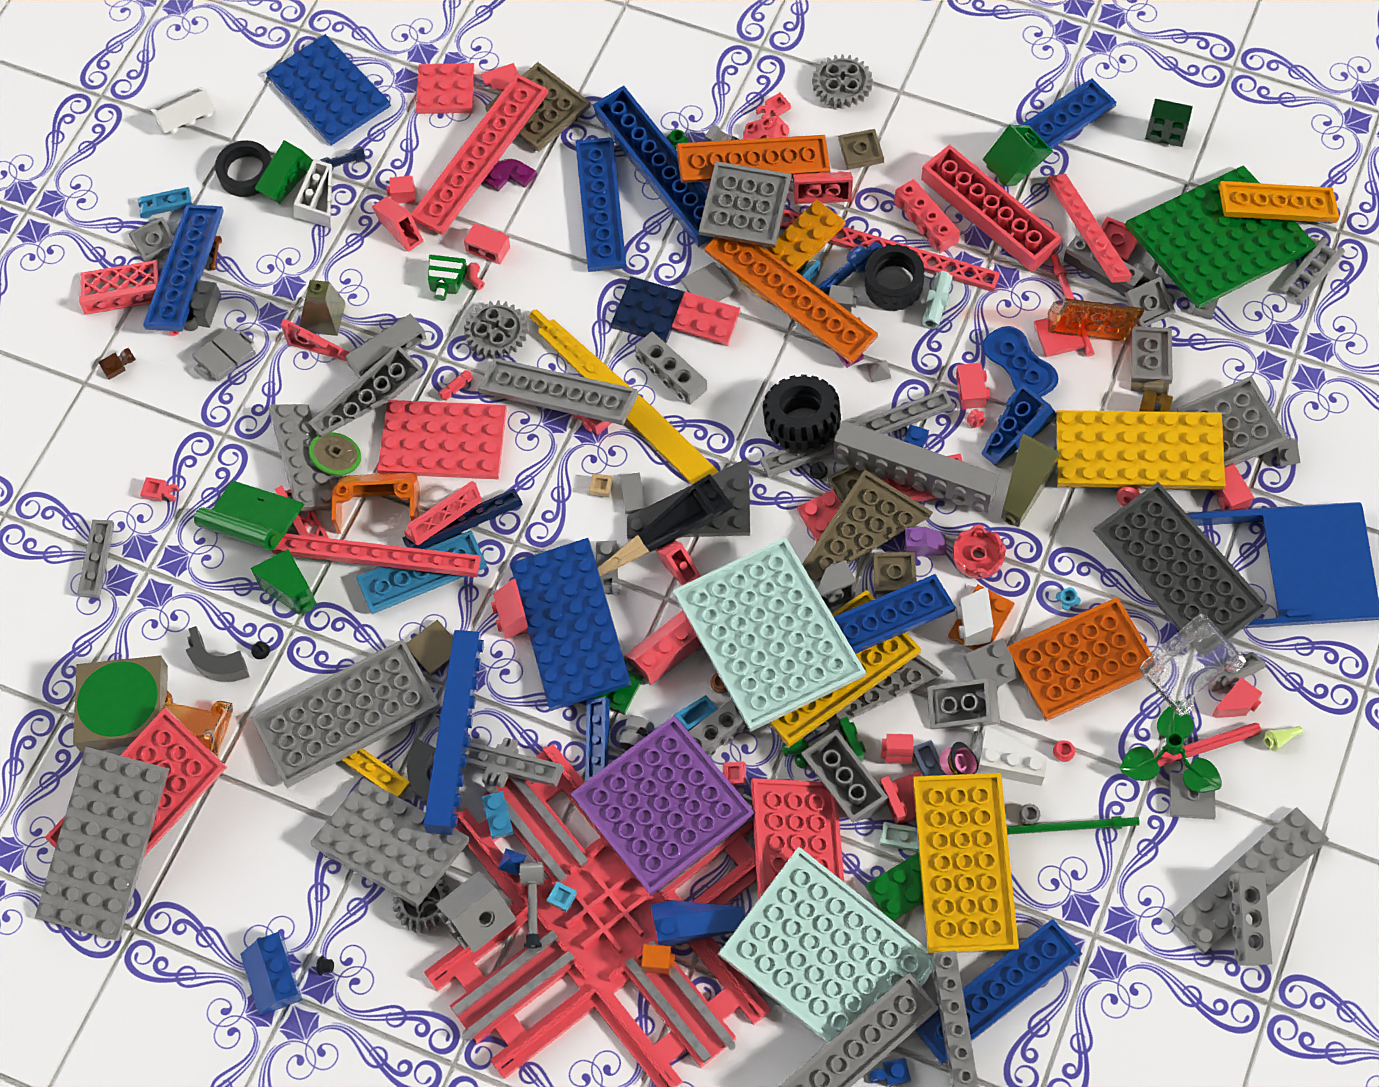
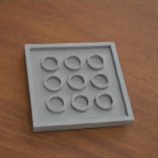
(745, 204)
(1246, 420)

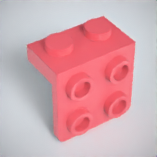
(766, 128)

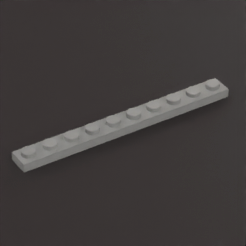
(882, 423)

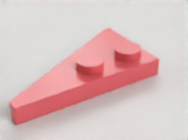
(304, 339)

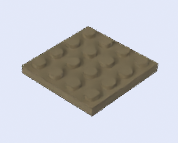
(554, 113)

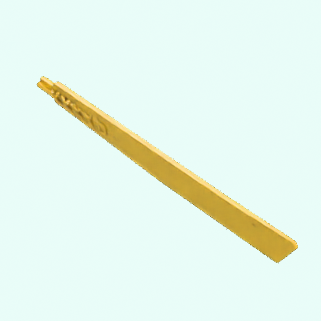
(642, 417)

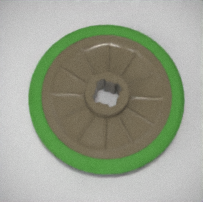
(335, 454)

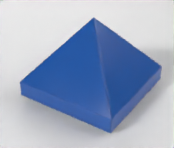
(511, 861)

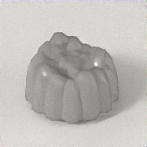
(1030, 814)

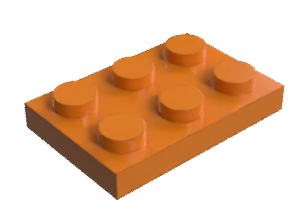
(1000, 611)

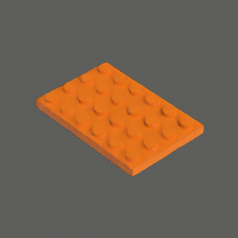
(1080, 658)

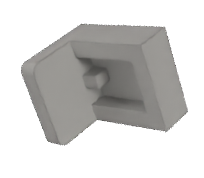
(1288, 453)

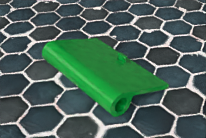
(250, 515)

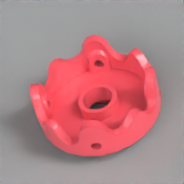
(978, 540)

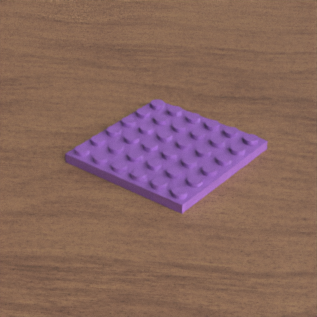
(662, 805)

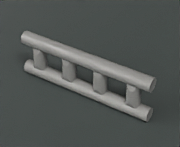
(1313, 281)

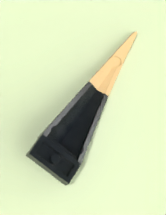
(691, 511)

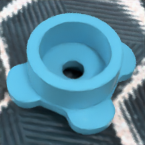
(1072, 594)

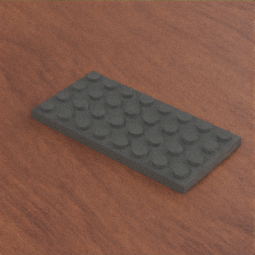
(1179, 563)

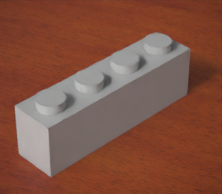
(405, 333)

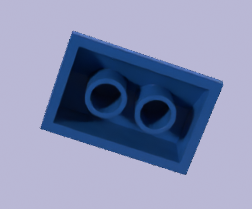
(270, 974)

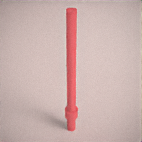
(1060, 273)

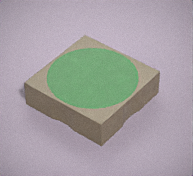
(117, 700)

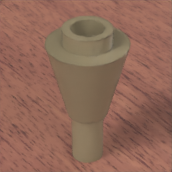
(1157, 386)

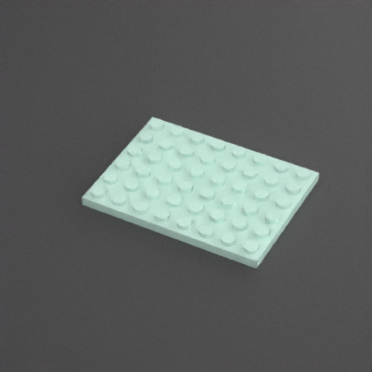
(768, 634)
(822, 947)

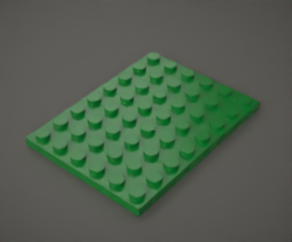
(1213, 252)

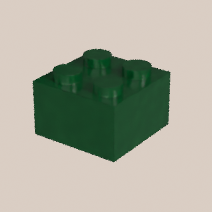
(1168, 122)

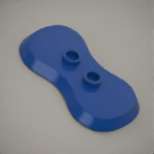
(1012, 351)

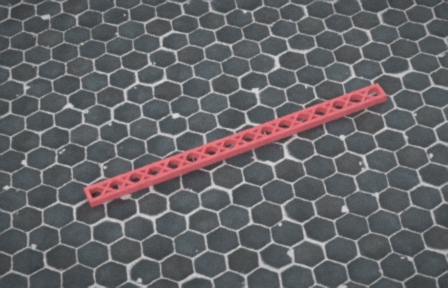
(942, 261)

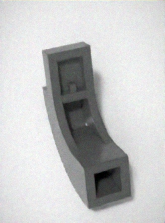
(217, 668)
(418, 768)

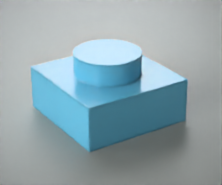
(561, 896)

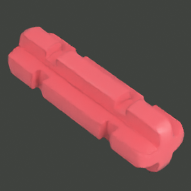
(455, 385)

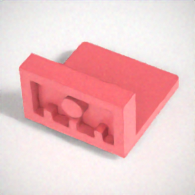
(900, 797)

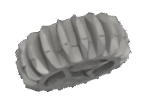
(421, 920)

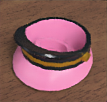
(958, 760)

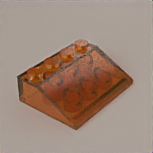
(1093, 319)

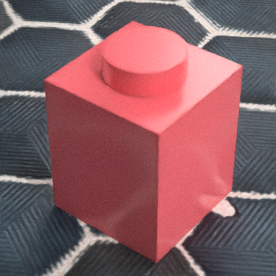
(401, 189)

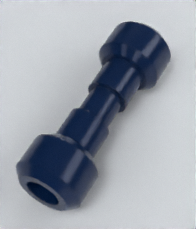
(356, 155)

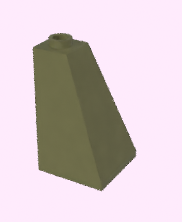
(322, 308)
(1030, 475)

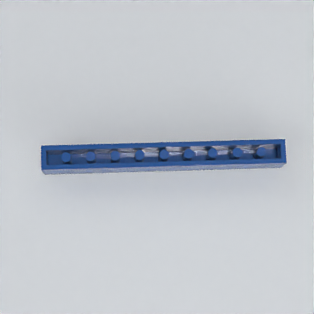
(453, 732)

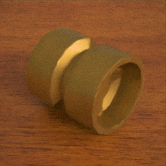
(1150, 398)

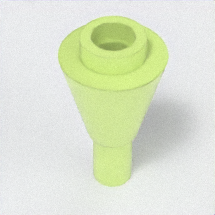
(1277, 738)

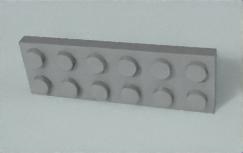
(294, 438)

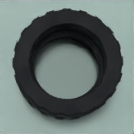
(894, 256)

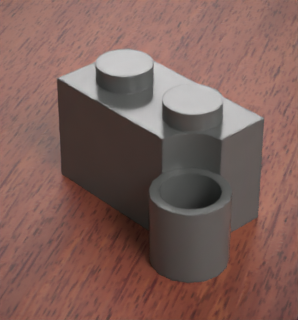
(203, 305)

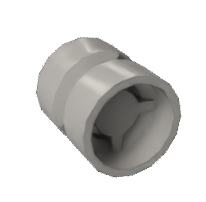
(636, 730)

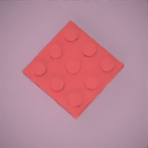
(445, 88)

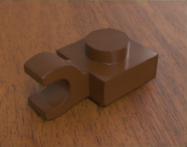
(114, 365)

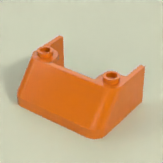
(402, 485)

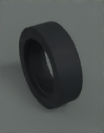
(229, 155)

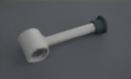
(532, 875)

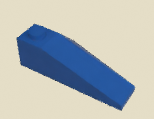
(1024, 414)
(690, 921)

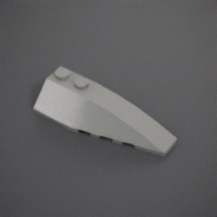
(371, 390)

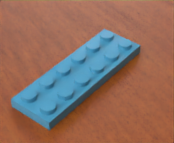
(391, 586)

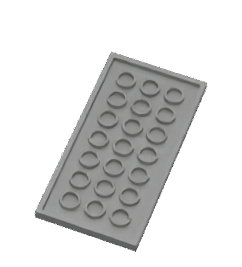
(345, 713)
(102, 843)

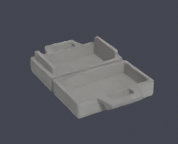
(223, 354)

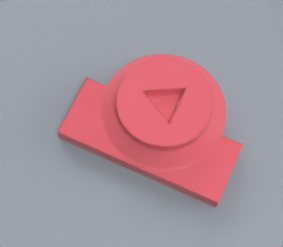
(499, 77)

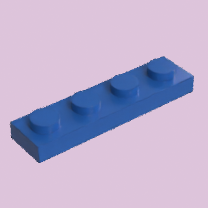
(596, 736)

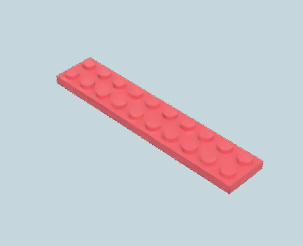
(479, 154)

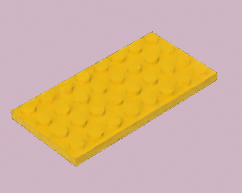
(1140, 449)
(878, 663)
(965, 863)

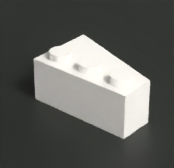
(315, 195)
(1011, 758)

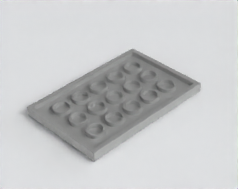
(388, 842)

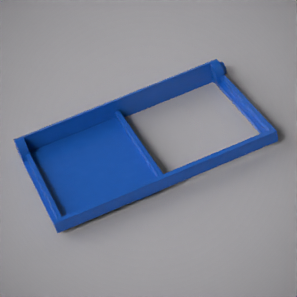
(1316, 561)

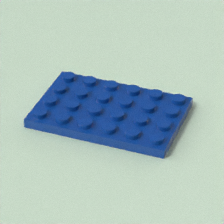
(328, 89)

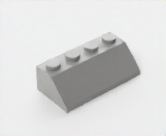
(845, 777)

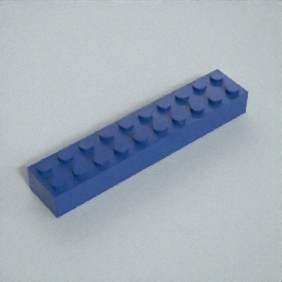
(653, 159)

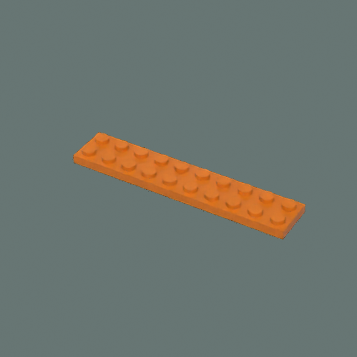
(794, 296)

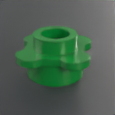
(677, 134)

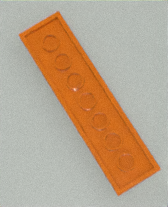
(776, 154)

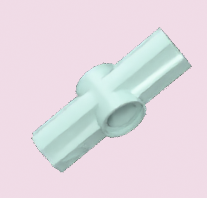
(937, 300)

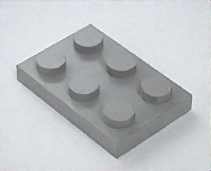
(1151, 354)

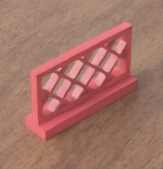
(121, 297)

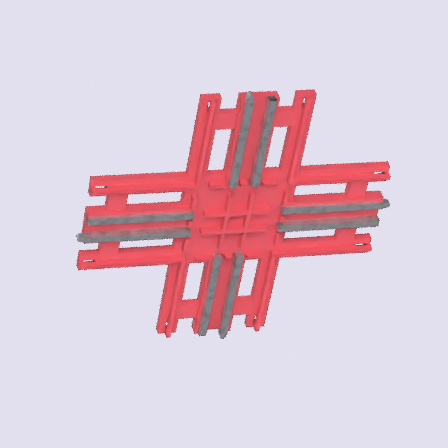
(594, 942)

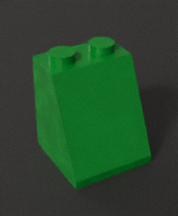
(1016, 154)
(284, 582)

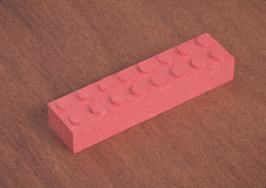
(991, 208)

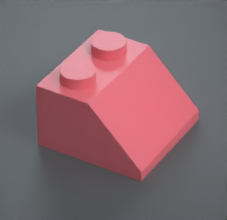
(510, 610)

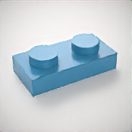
(497, 815)

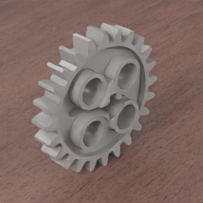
(842, 81)
(495, 329)

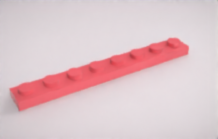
(1089, 228)

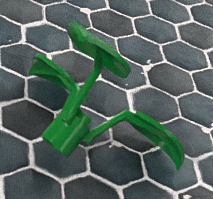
(1142, 765)

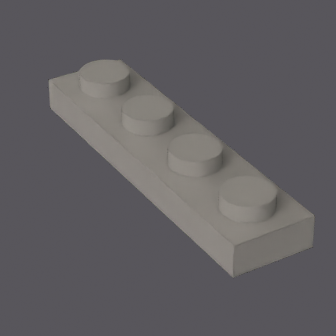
(95, 558)

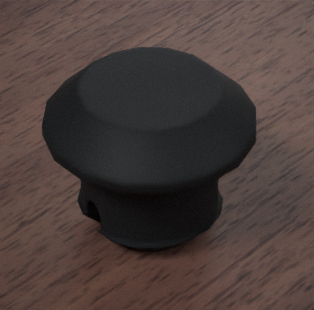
(818, 470)
(260, 650)
(324, 965)

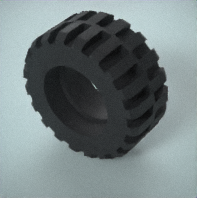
(806, 431)

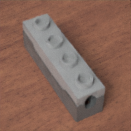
(1081, 257)

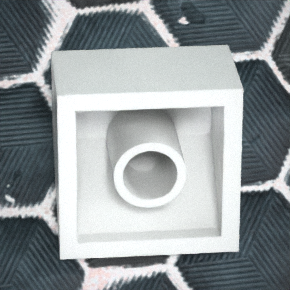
(975, 618)

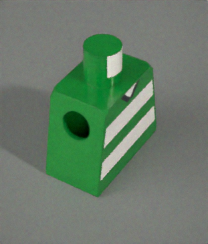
(445, 275)

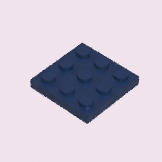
(647, 309)

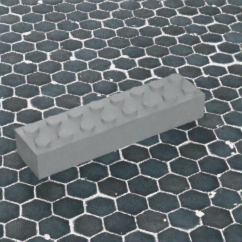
(915, 466)

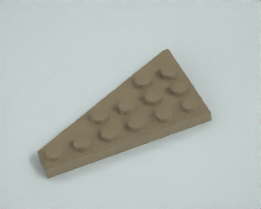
(864, 521)

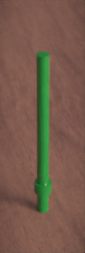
(1115, 822)

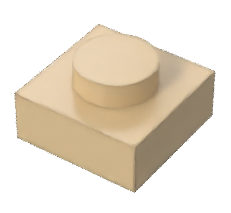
(600, 485)

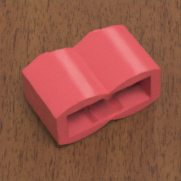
(897, 748)

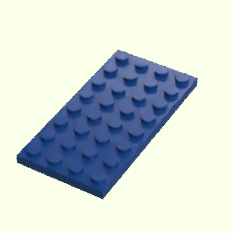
(570, 624)

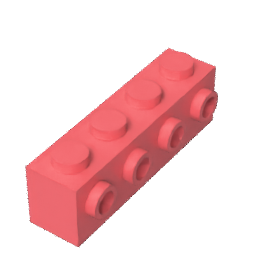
(926, 216)

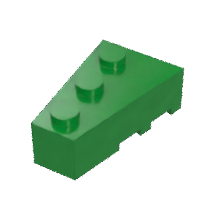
(284, 172)

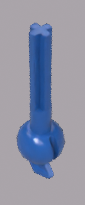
(856, 261)

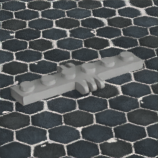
(506, 762)

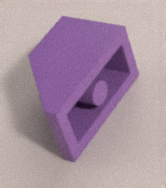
(924, 541)

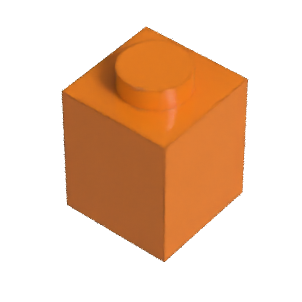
(657, 959)

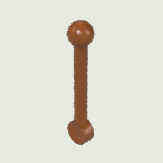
(217, 240)

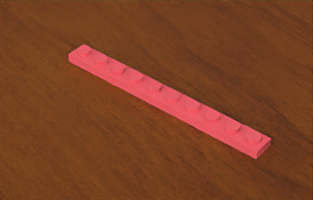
(380, 555)

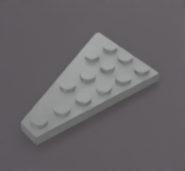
(905, 679)

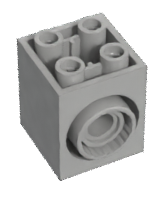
(475, 912)

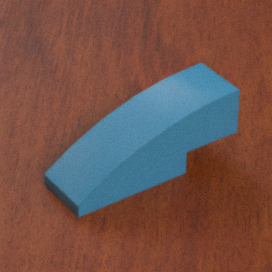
(695, 712)

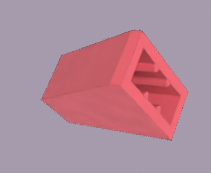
(398, 222)

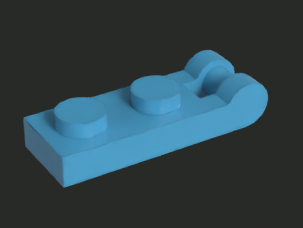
(164, 202)

